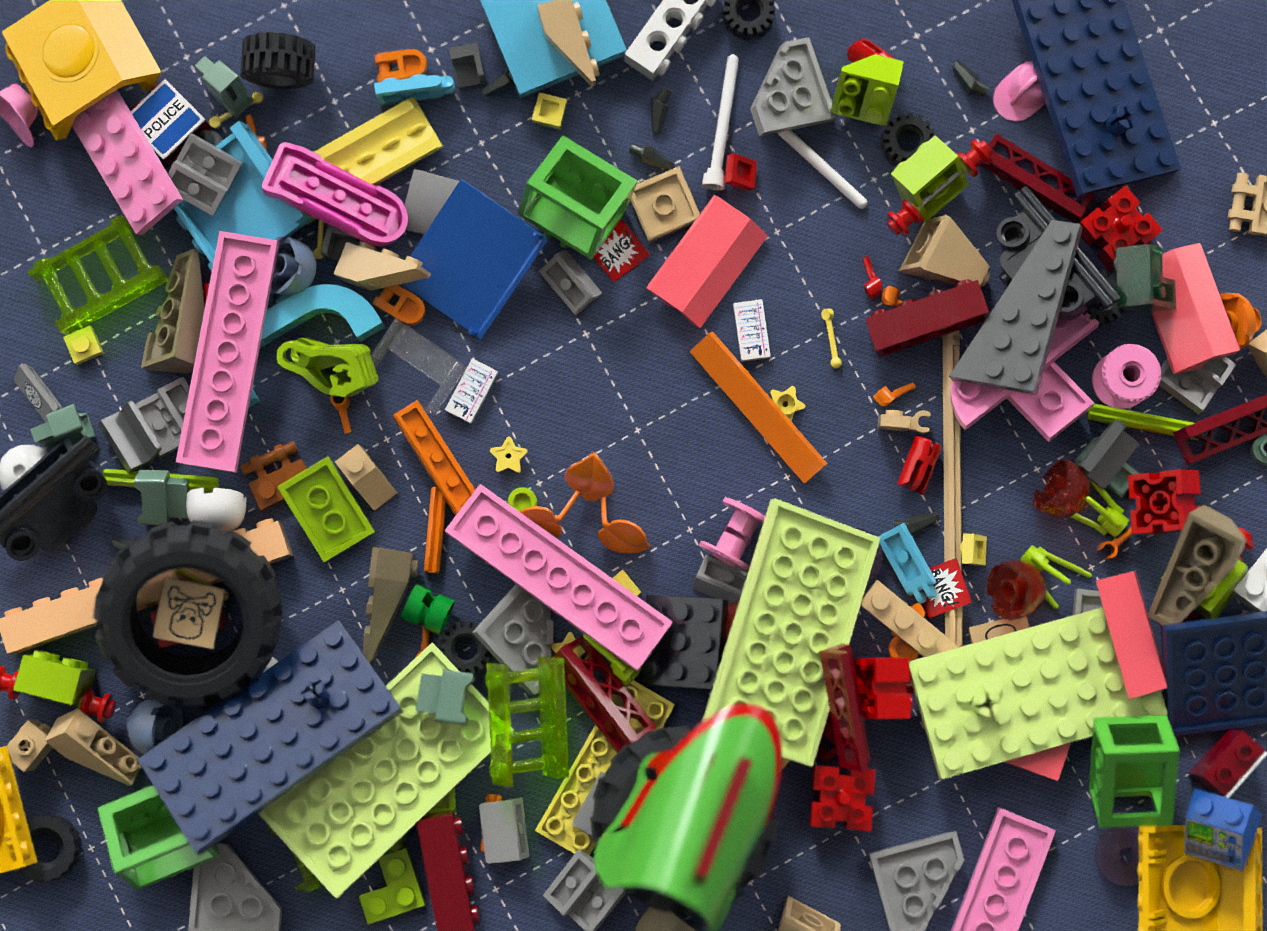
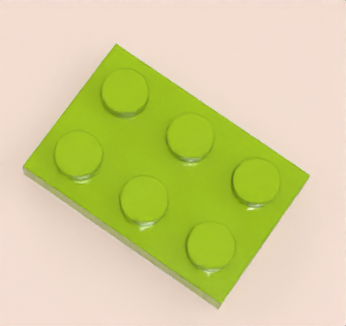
(326, 509)

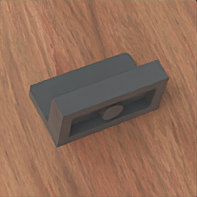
(130, 437)
(1108, 454)

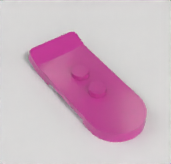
(335, 196)

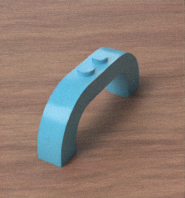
(316, 300)

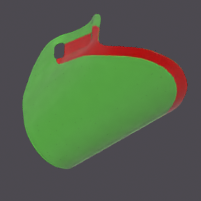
(665, 843)

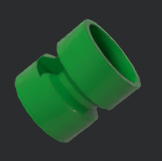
(428, 609)

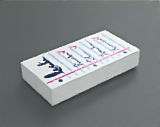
(751, 330)
(471, 391)

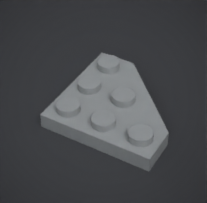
(792, 91)
(518, 633)
(915, 878)
(230, 897)

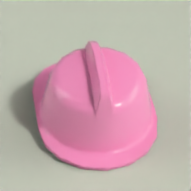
(1019, 94)
(18, 111)

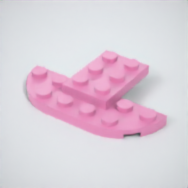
(1058, 397)

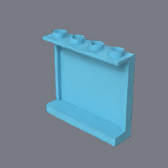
(531, 57)
(245, 206)

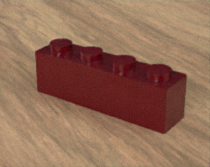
(927, 318)
(446, 872)

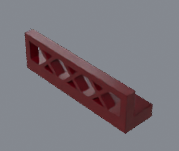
(1019, 178)
(1220, 420)
(596, 697)
(845, 707)
(722, 817)

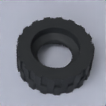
(68, 853)

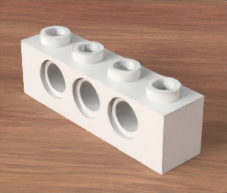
(652, 62)

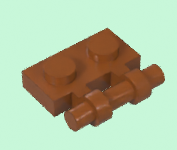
(265, 487)

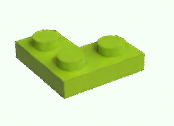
(400, 894)

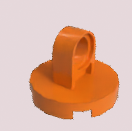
(1242, 316)

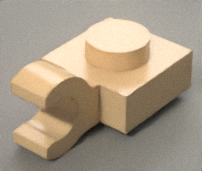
(896, 421)

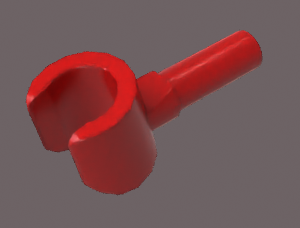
(874, 286)

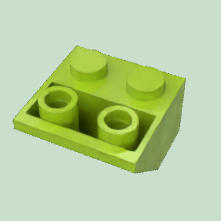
(868, 89)

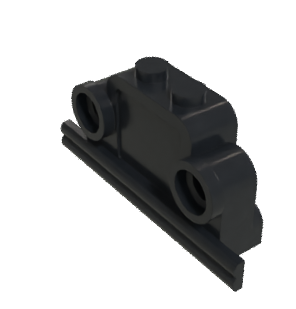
(1017, 239)
(51, 500)

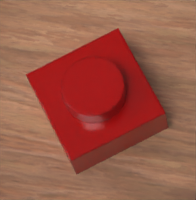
(740, 172)

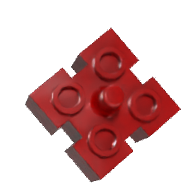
(1118, 226)
(1162, 500)
(884, 687)
(841, 798)

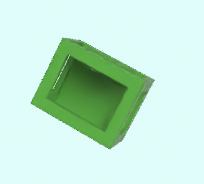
(576, 197)
(1130, 762)
(147, 840)

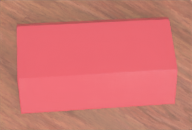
(707, 261)
(1199, 324)
(1132, 634)

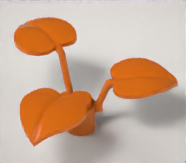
(592, 481)

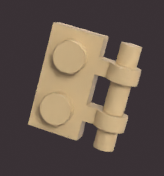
(1258, 215)

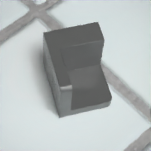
(467, 65)
(335, 242)

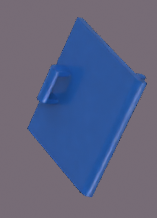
(474, 258)

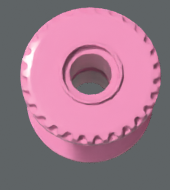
(1139, 366)
(736, 535)

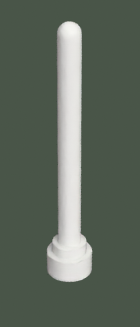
(825, 169)
(715, 176)

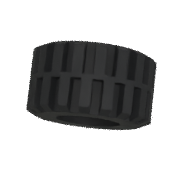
(277, 60)

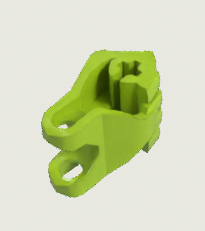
(312, 357)

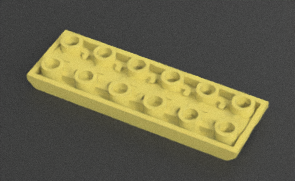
(384, 144)
(591, 760)

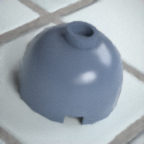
(293, 267)
(153, 723)

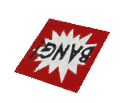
(620, 252)
(949, 588)

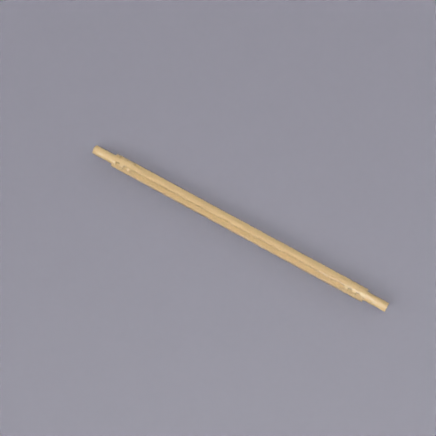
(952, 479)

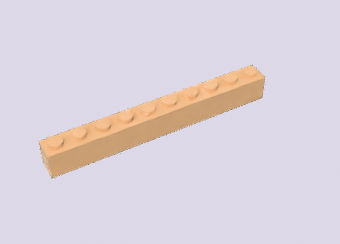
(75, 608)

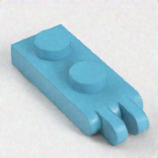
(418, 86)
(908, 563)

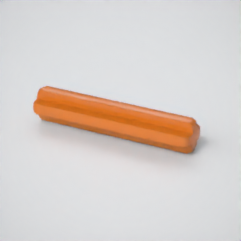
(434, 531)

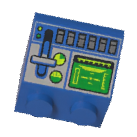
(1220, 829)

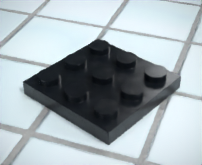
(691, 646)

